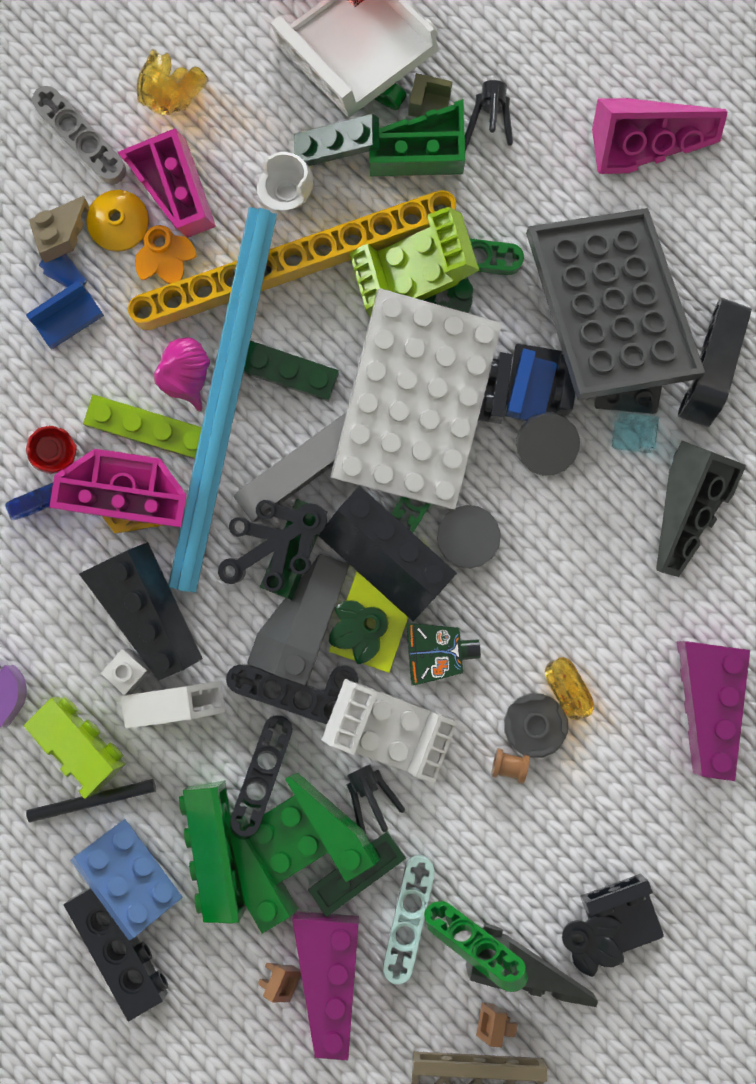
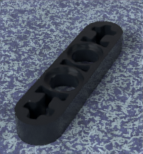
(261, 776)

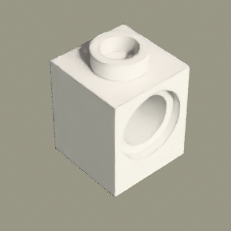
(126, 671)

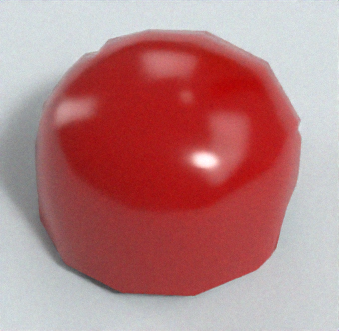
(50, 449)

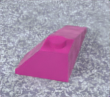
(646, 131)

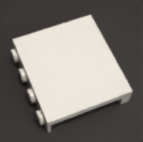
(359, 48)

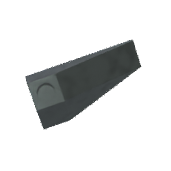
(694, 492)
(541, 974)

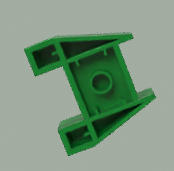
(290, 840)

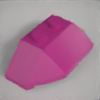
(120, 488)

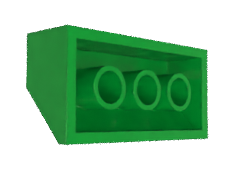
(214, 861)

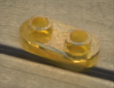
(569, 688)

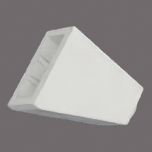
(172, 704)

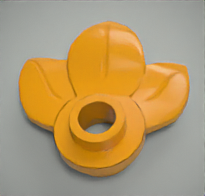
(166, 259)

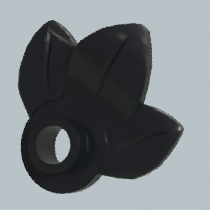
(598, 944)

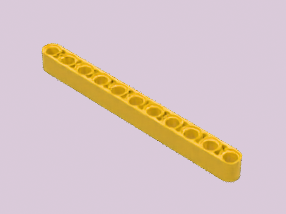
(283, 273)

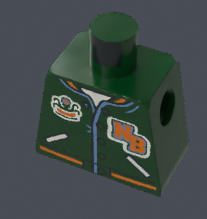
(437, 652)

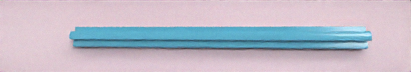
(222, 399)

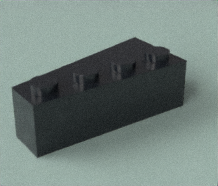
(144, 609)

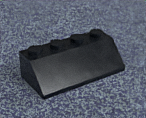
(386, 553)

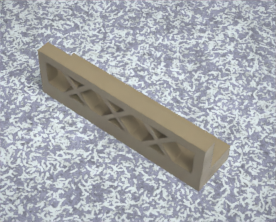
(477, 1067)

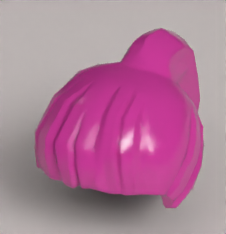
(183, 370)

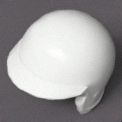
(285, 181)

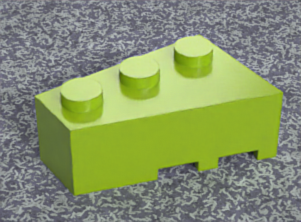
(75, 745)

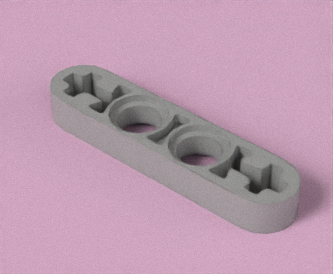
(79, 134)

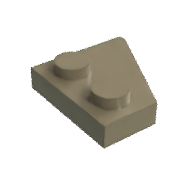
(58, 229)

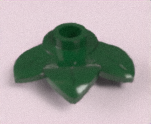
(354, 632)

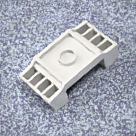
(389, 730)

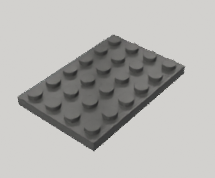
(614, 303)

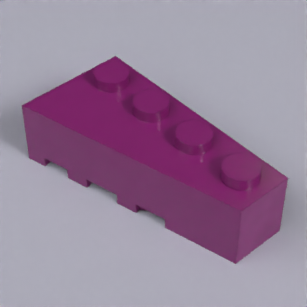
(714, 705)
(328, 972)

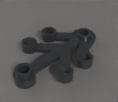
(276, 541)

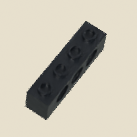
(131, 997)

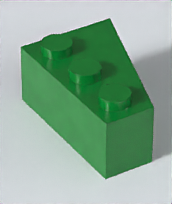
(422, 145)

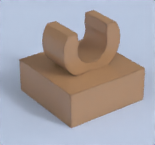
(282, 982)
(494, 1025)

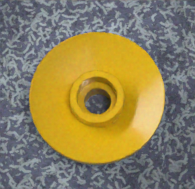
(119, 234)

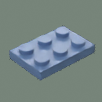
(126, 879)

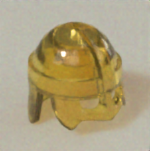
(167, 93)

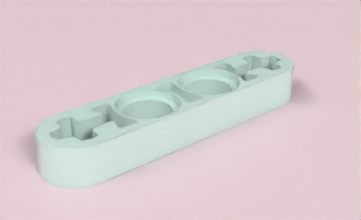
(410, 919)

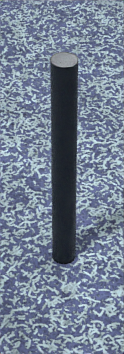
(95, 800)

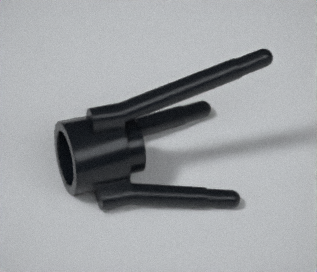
(493, 101)
(364, 783)

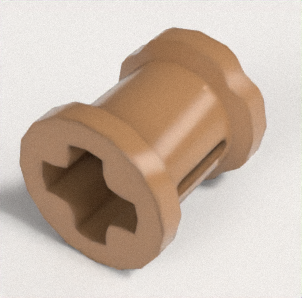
(510, 766)

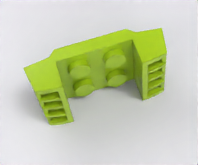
(418, 264)

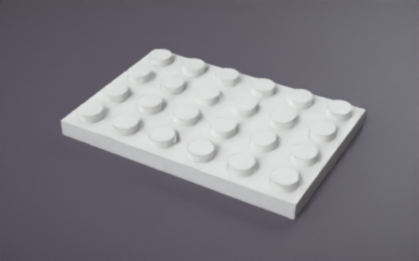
(416, 399)

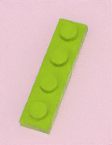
(142, 426)

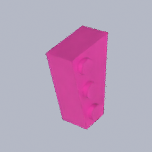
(172, 180)

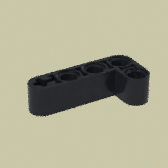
(719, 359)
(288, 690)

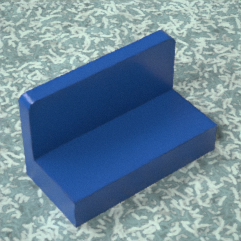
(65, 314)
(530, 386)

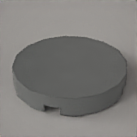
(547, 443)
(468, 536)
(535, 725)

